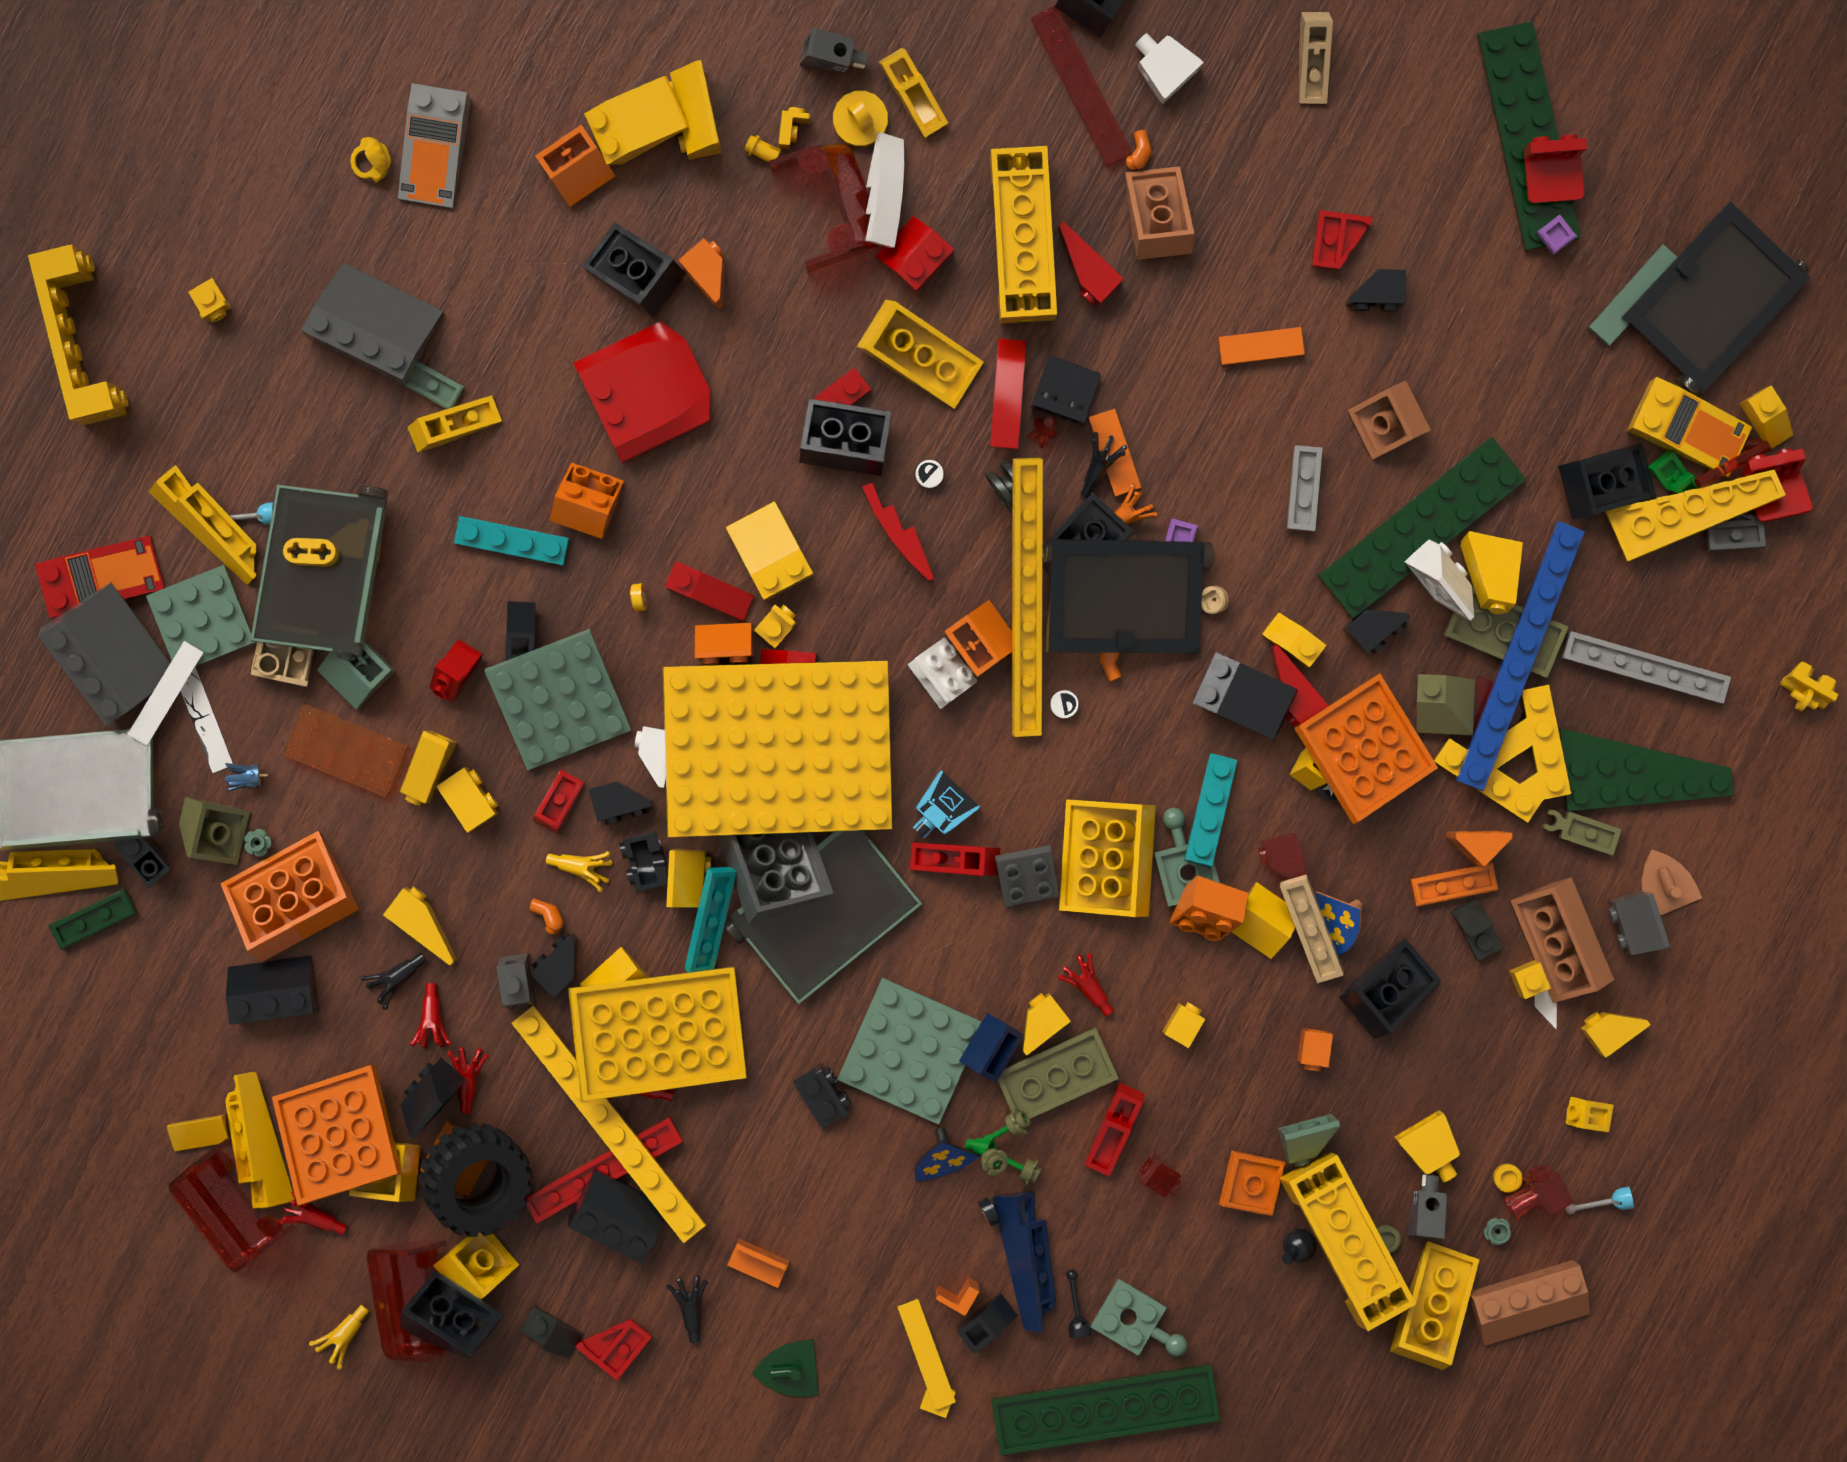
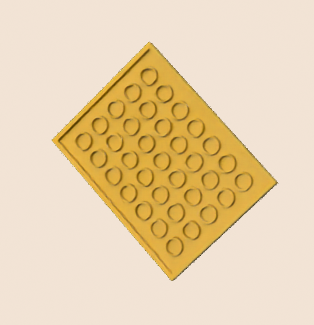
(777, 748)

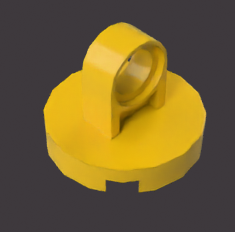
(859, 118)

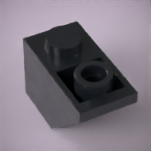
(1383, 289)
(1373, 626)
(519, 628)
(617, 799)
(144, 858)
(559, 967)
(986, 1323)

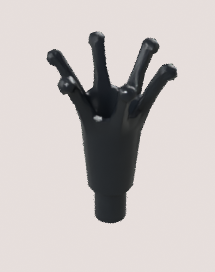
(1099, 464)
(394, 977)
(690, 1307)

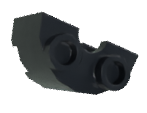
(646, 861)

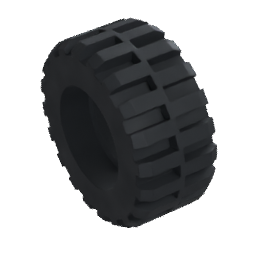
(493, 1206)

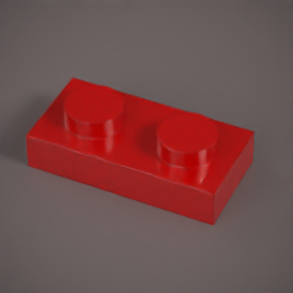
(846, 390)

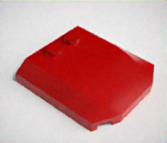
(646, 390)

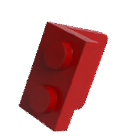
(1554, 169)
(1787, 467)

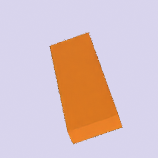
(1261, 346)
(1122, 471)
(1453, 884)

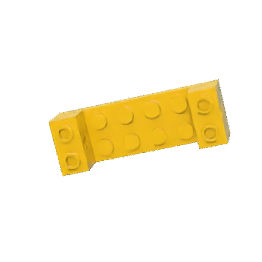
(1023, 234)
(51, 272)
(1349, 1240)

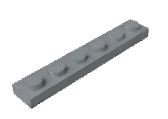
(1646, 667)

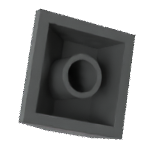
(1638, 923)

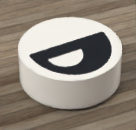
(929, 474)
(1064, 704)

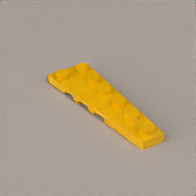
(1668, 519)

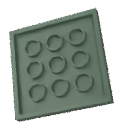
(558, 699)
(909, 1050)

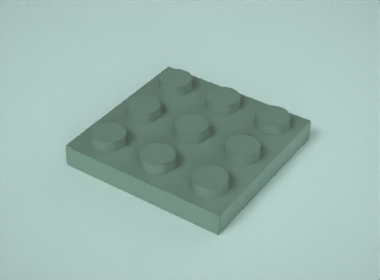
(202, 613)

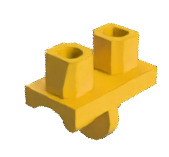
(1808, 691)

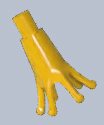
(581, 866)
(342, 1335)

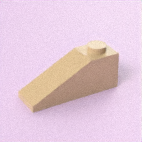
(1314, 56)

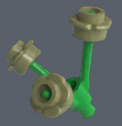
(996, 1160)

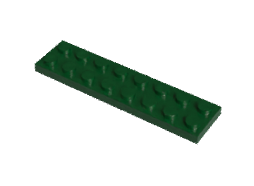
(1521, 113)
(1432, 515)
(1105, 1409)

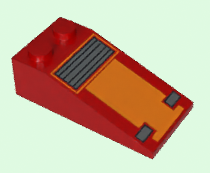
(74, 577)

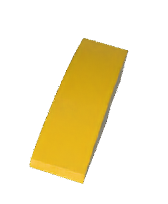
(913, 92)

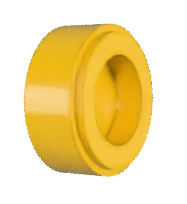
(639, 597)
(1507, 1178)

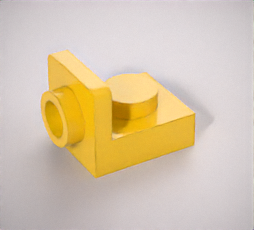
(788, 131)
(210, 301)
(776, 625)
(1589, 1114)

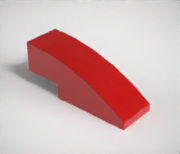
(1114, 1129)

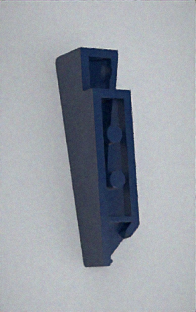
(1027, 1256)

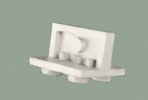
(942, 672)

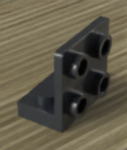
(1065, 390)
(822, 1095)

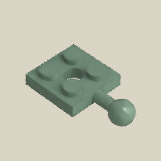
(1172, 860)
(1136, 1334)

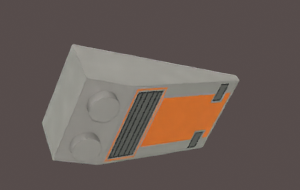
(433, 145)

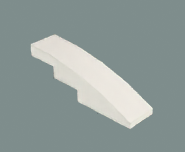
(886, 190)

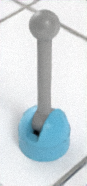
(263, 514)
(1620, 1199)

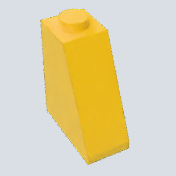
(1493, 570)
(427, 767)

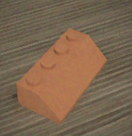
(1562, 940)
(1530, 1302)

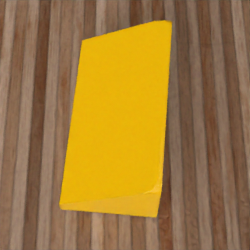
(198, 1132)

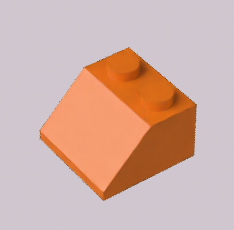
(706, 269)

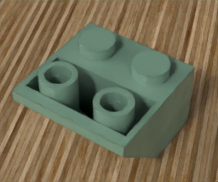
(357, 678)

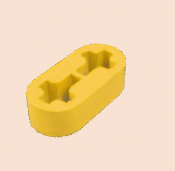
(311, 546)

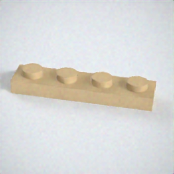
(1311, 928)

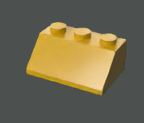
(694, 100)

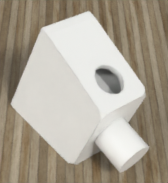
(1166, 65)

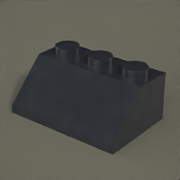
(845, 437)
(271, 990)
(616, 1216)

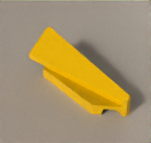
(206, 522)
(53, 872)
(255, 1144)

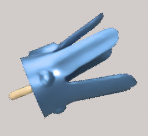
(249, 778)

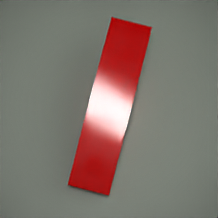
(1008, 394)
(905, 541)

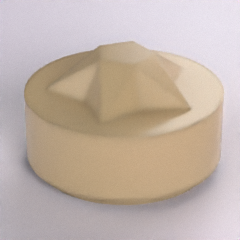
(1214, 600)

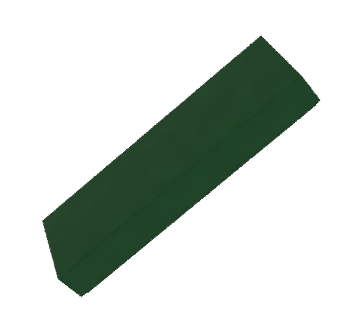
(93, 919)

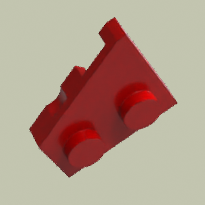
(1336, 238)
(615, 1347)

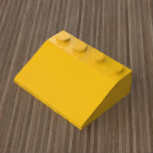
(1107, 858)

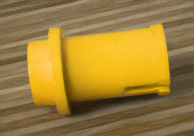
(761, 149)

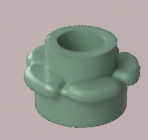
(252, 848)
(1503, 1236)

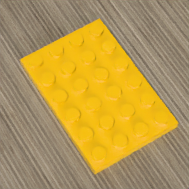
(657, 1033)

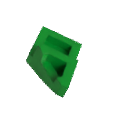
(1672, 474)

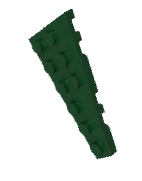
(1621, 774)

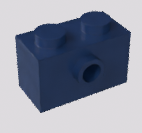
(983, 1049)

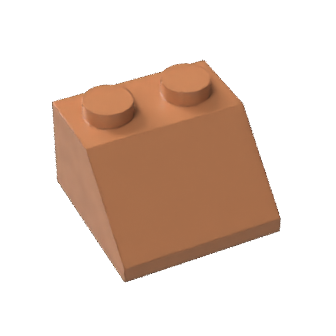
(1389, 419)

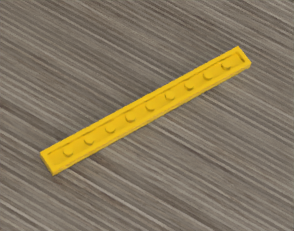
(1027, 597)
(610, 1127)

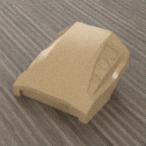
(282, 663)

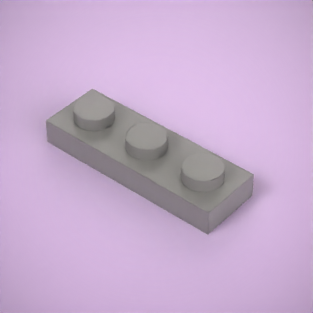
(1304, 488)

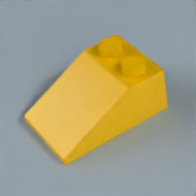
(636, 121)
(769, 551)

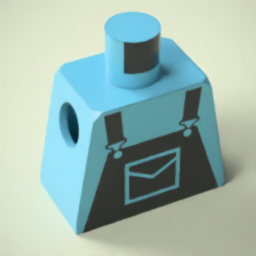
(943, 806)

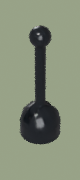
(1078, 1326)

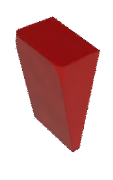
(558, 801)

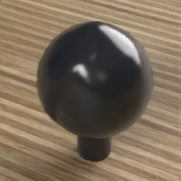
(1298, 1246)

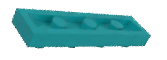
(511, 540)
(1210, 810)
(710, 919)

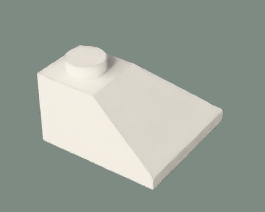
(652, 752)

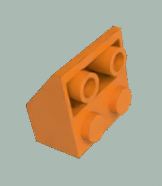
(575, 166)
(586, 500)
(981, 638)
(724, 641)
(1209, 909)

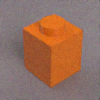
(1315, 1049)

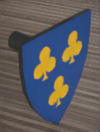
(943, 1158)

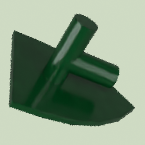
(790, 1369)

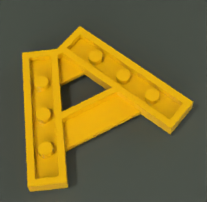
(1536, 730)

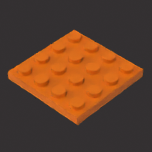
(1366, 748)
(336, 1135)

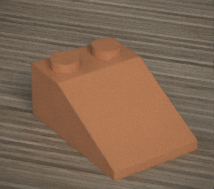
(1159, 213)

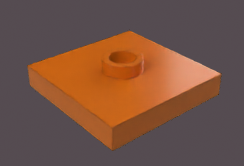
(1252, 1183)

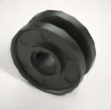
(1003, 486)

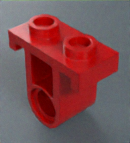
(454, 670)

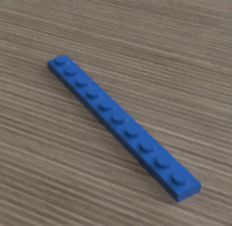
(1520, 656)

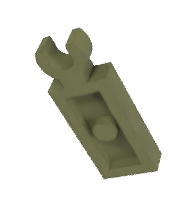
(1585, 831)

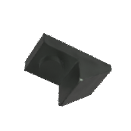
(1477, 929)
(551, 1332)

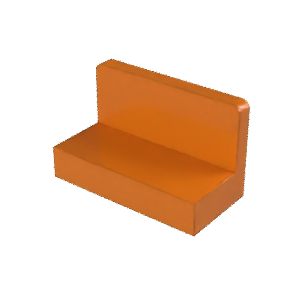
(758, 1263)
(962, 1301)

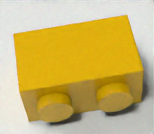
(468, 799)

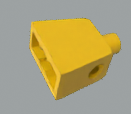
(1431, 1145)

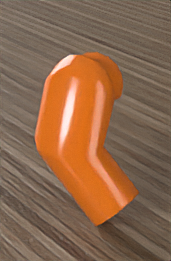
(1142, 152)
(1108, 662)
(550, 914)

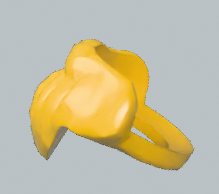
(378, 156)

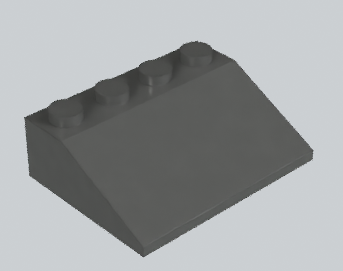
(372, 323)
(106, 653)
(775, 872)

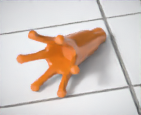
(1127, 512)

